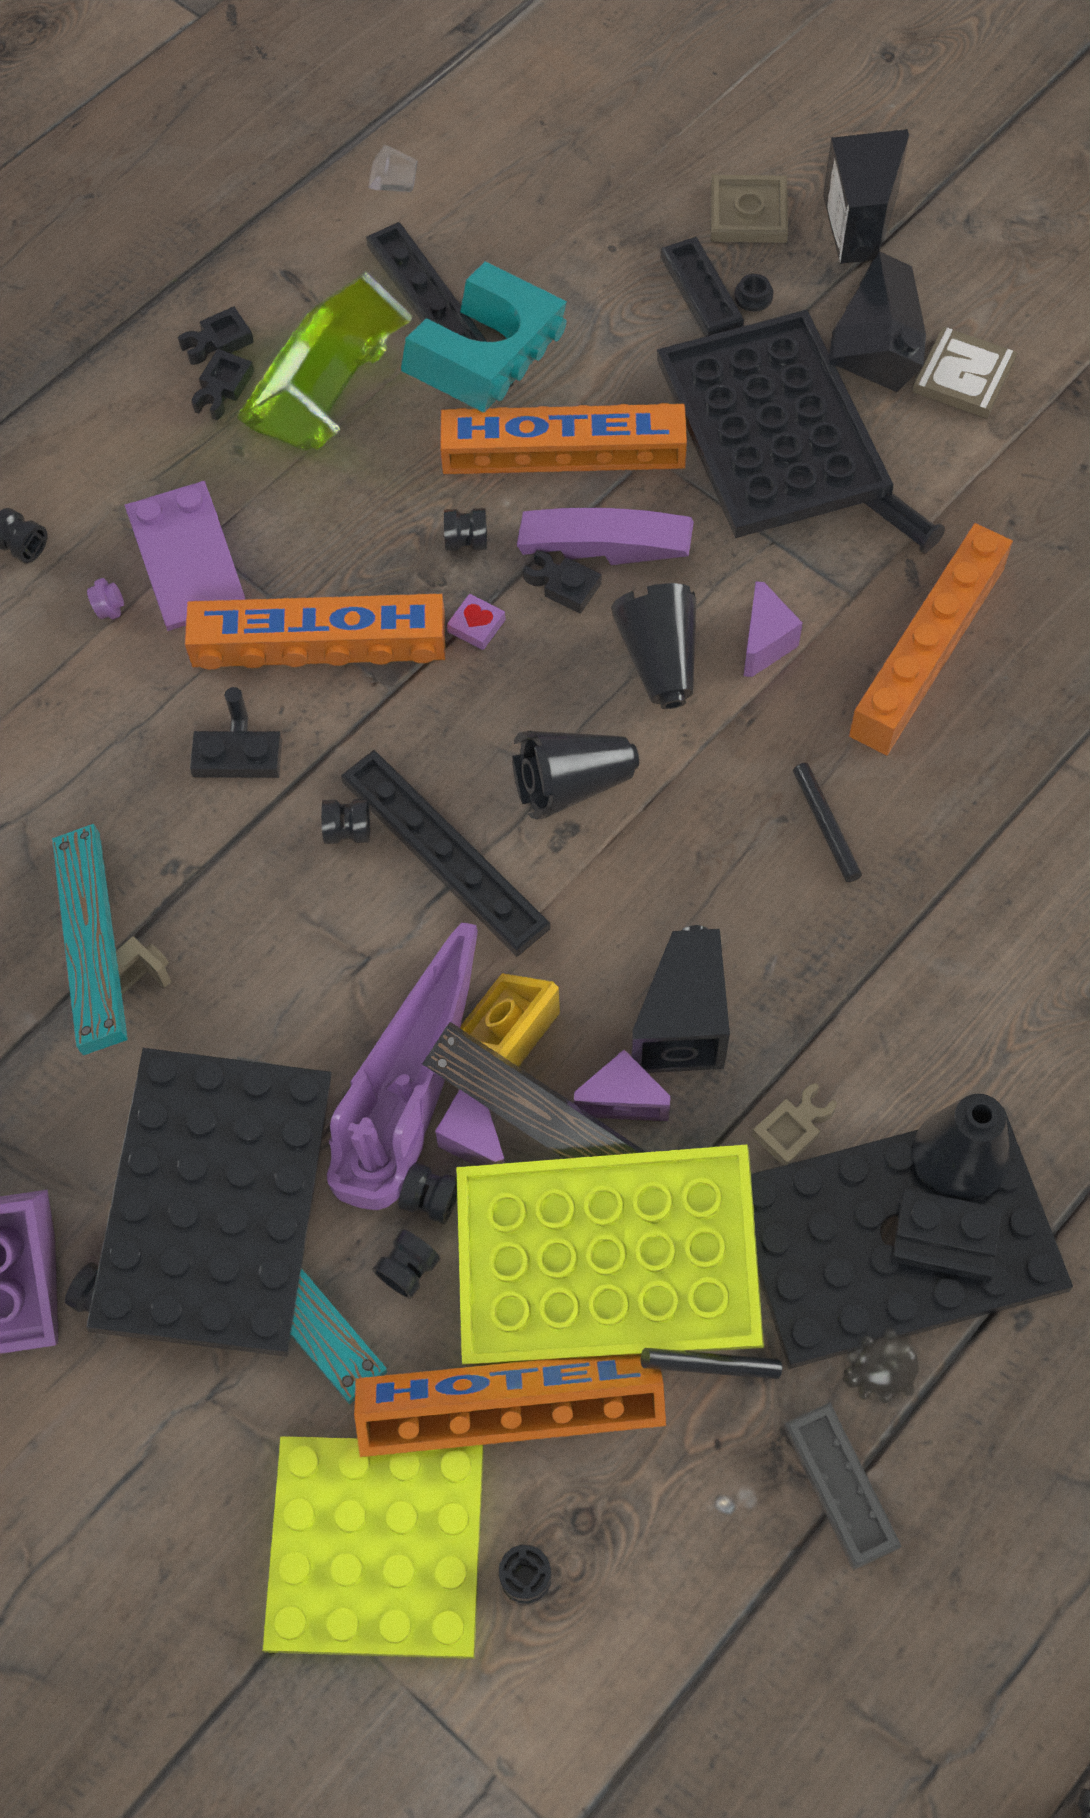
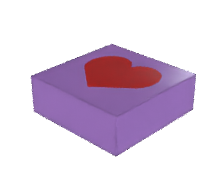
(476, 621)

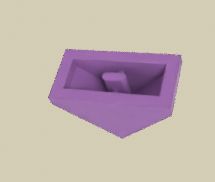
(772, 630)
(623, 1092)
(469, 1132)

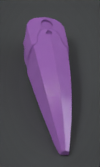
(392, 1095)

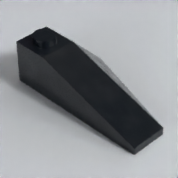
(882, 326)

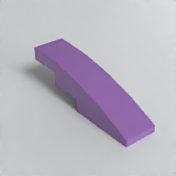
(609, 532)

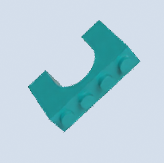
(485, 370)

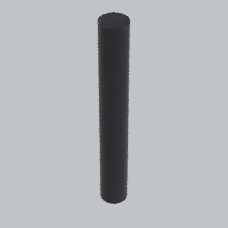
(827, 822)
(711, 1363)

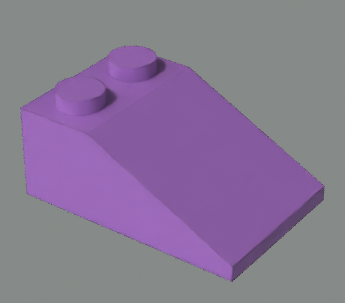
(183, 550)
(27, 1273)

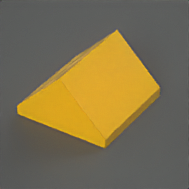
(514, 1015)

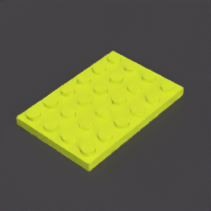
(608, 1256)

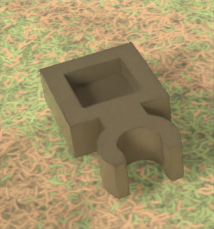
(791, 1128)

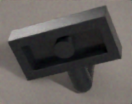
(236, 751)

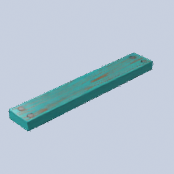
(89, 941)
(331, 1341)

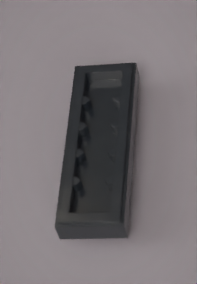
(701, 287)

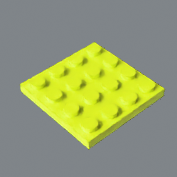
(374, 1551)

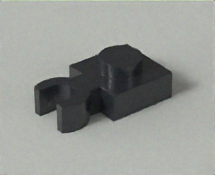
(221, 331)
(222, 379)
(564, 583)

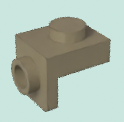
(136, 961)

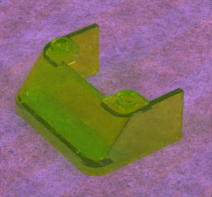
(320, 362)

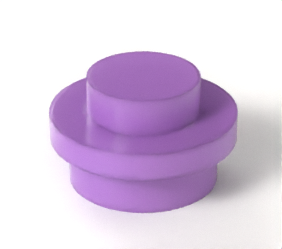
(105, 599)

